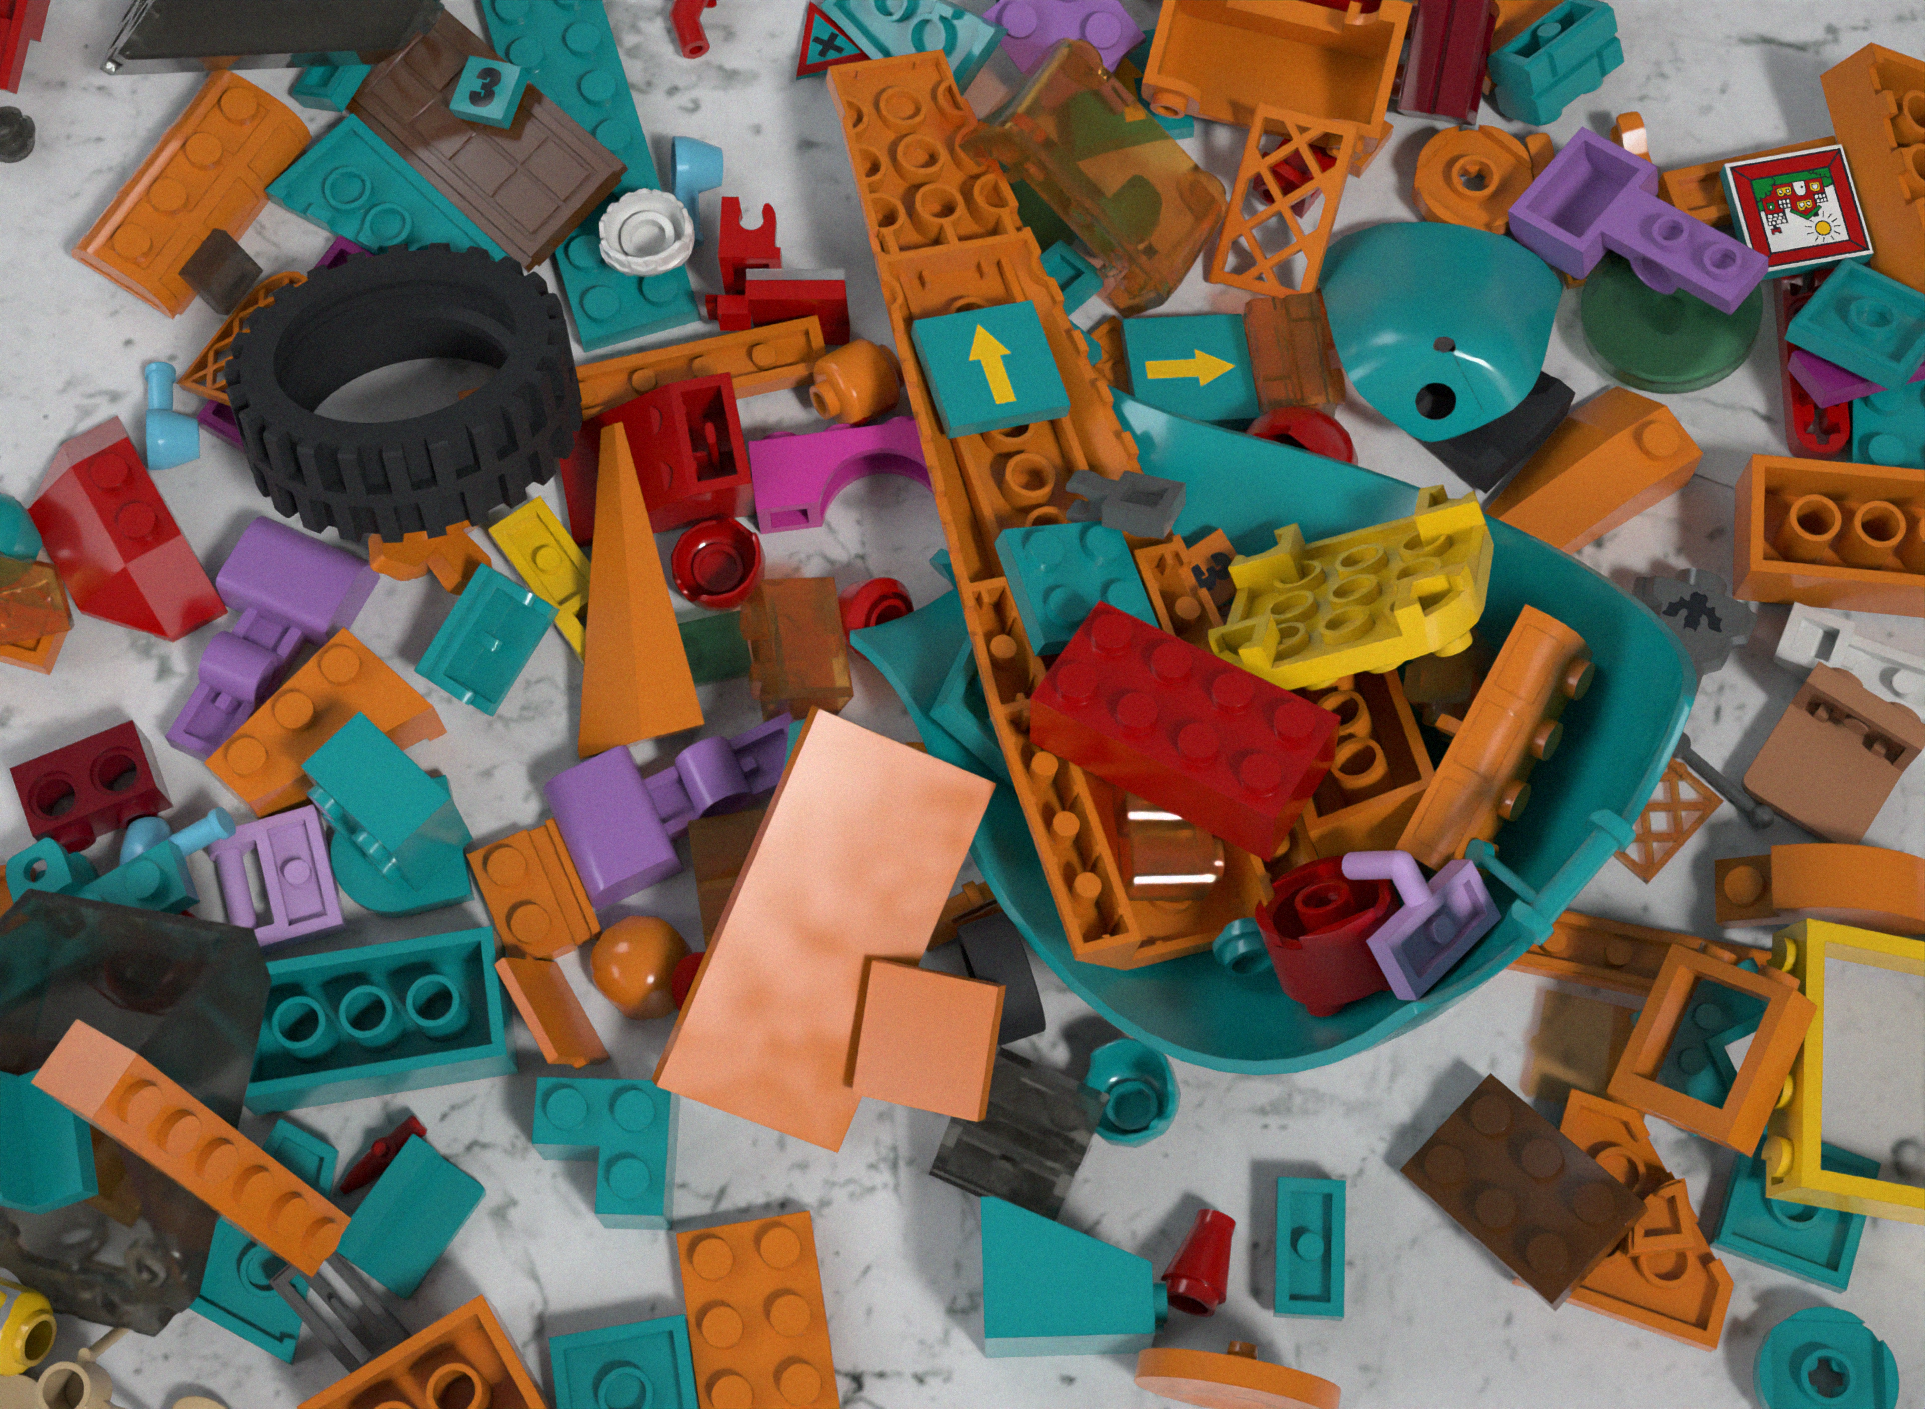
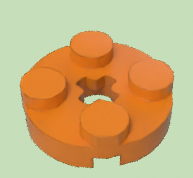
(1489, 152)

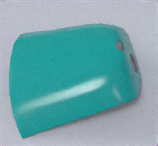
(1423, 281)

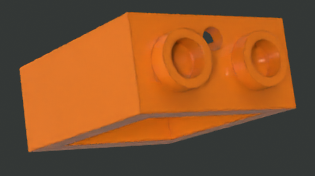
(1763, 1068)

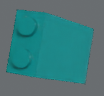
(1062, 1289)

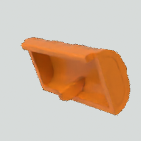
(196, 178)
(1499, 742)

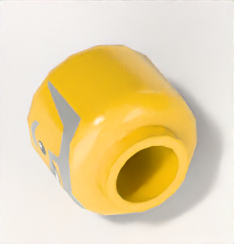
(25, 1327)

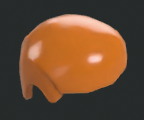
(636, 965)

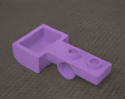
(1604, 200)
(289, 595)
(626, 825)

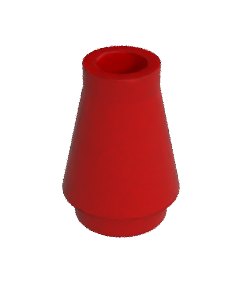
(1201, 1265)

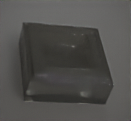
(220, 272)

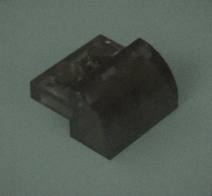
(1030, 1140)

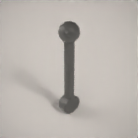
(1759, 815)

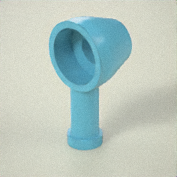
(694, 169)
(170, 436)
(151, 831)

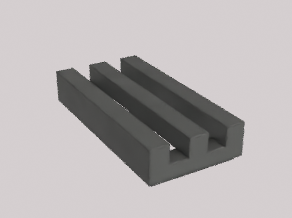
(399, 1333)

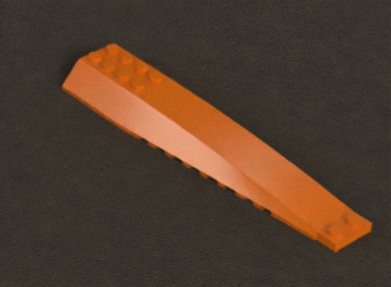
(955, 244)

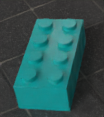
(383, 1022)

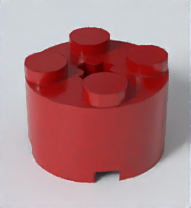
(1320, 933)

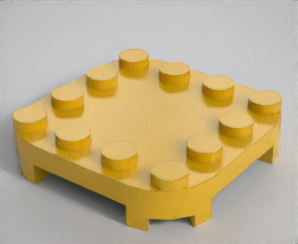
(1360, 596)

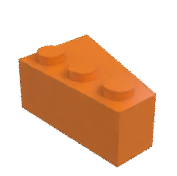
(344, 677)

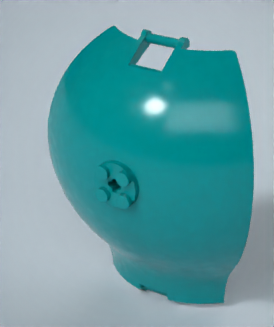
(1578, 803)

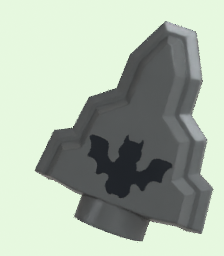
(1699, 615)

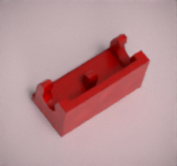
(745, 248)

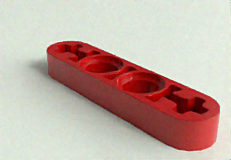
(1796, 401)

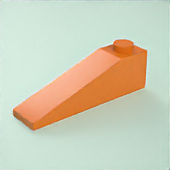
(1599, 471)

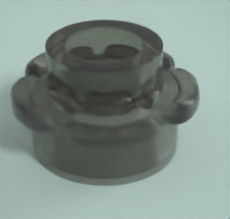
(20, 139)

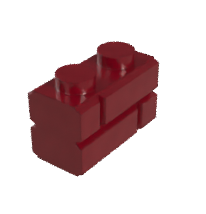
(1445, 60)

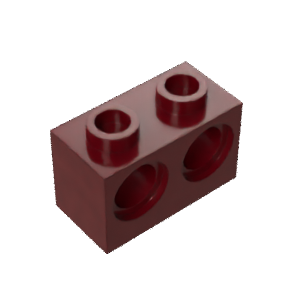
(89, 773)

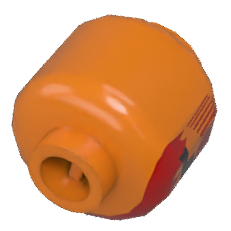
(856, 383)

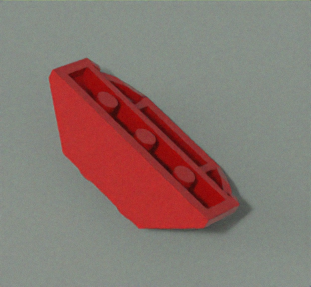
(120, 539)

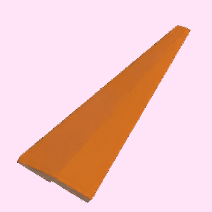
(634, 655)

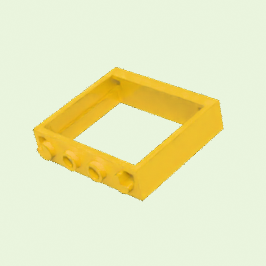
(1796, 1119)

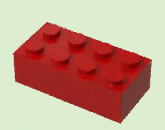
(1184, 729)

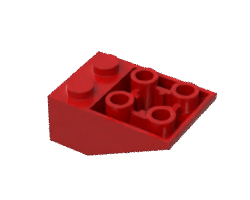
(684, 454)

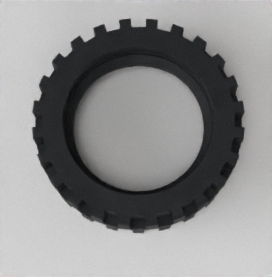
(419, 468)

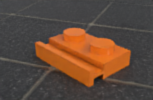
(535, 894)

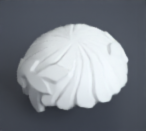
(646, 233)

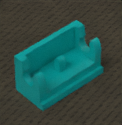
(486, 640)

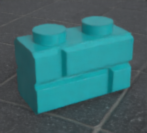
(1556, 61)

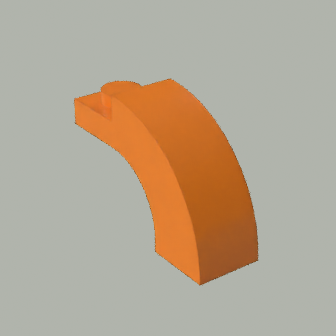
(1826, 883)

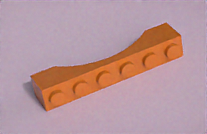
(191, 1146)

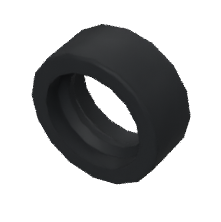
(997, 955)

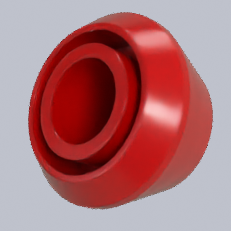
(872, 604)

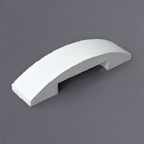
(1826, 638)

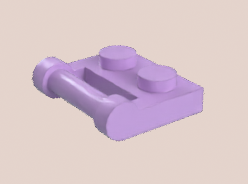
(296, 877)

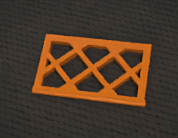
(1252, 164)

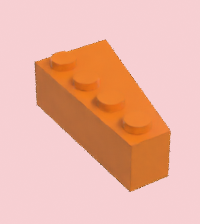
(1880, 122)

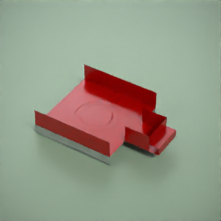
(785, 296)

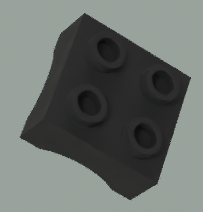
(1496, 447)

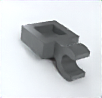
(1132, 504)

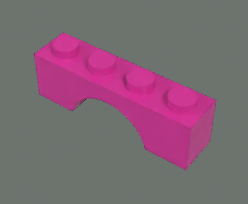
(804, 473)

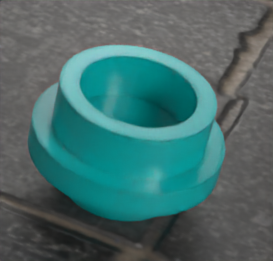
(1242, 949)

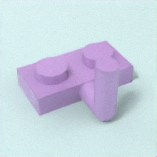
(1435, 923)

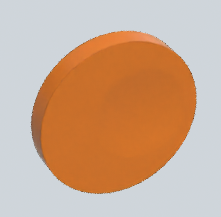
(1231, 1380)

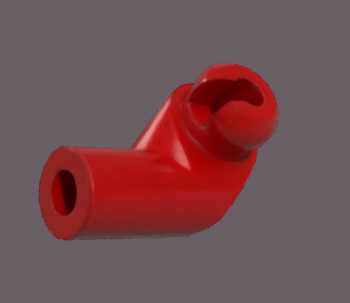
(688, 27)

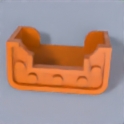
(1293, 54)

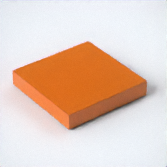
(928, 1039)

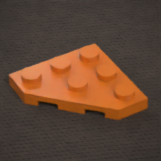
(1664, 1293)

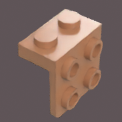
(1834, 756)

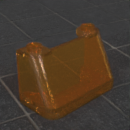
(1104, 172)

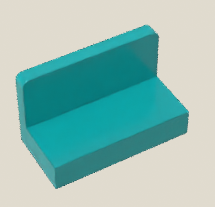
(42, 1149)
(410, 1218)

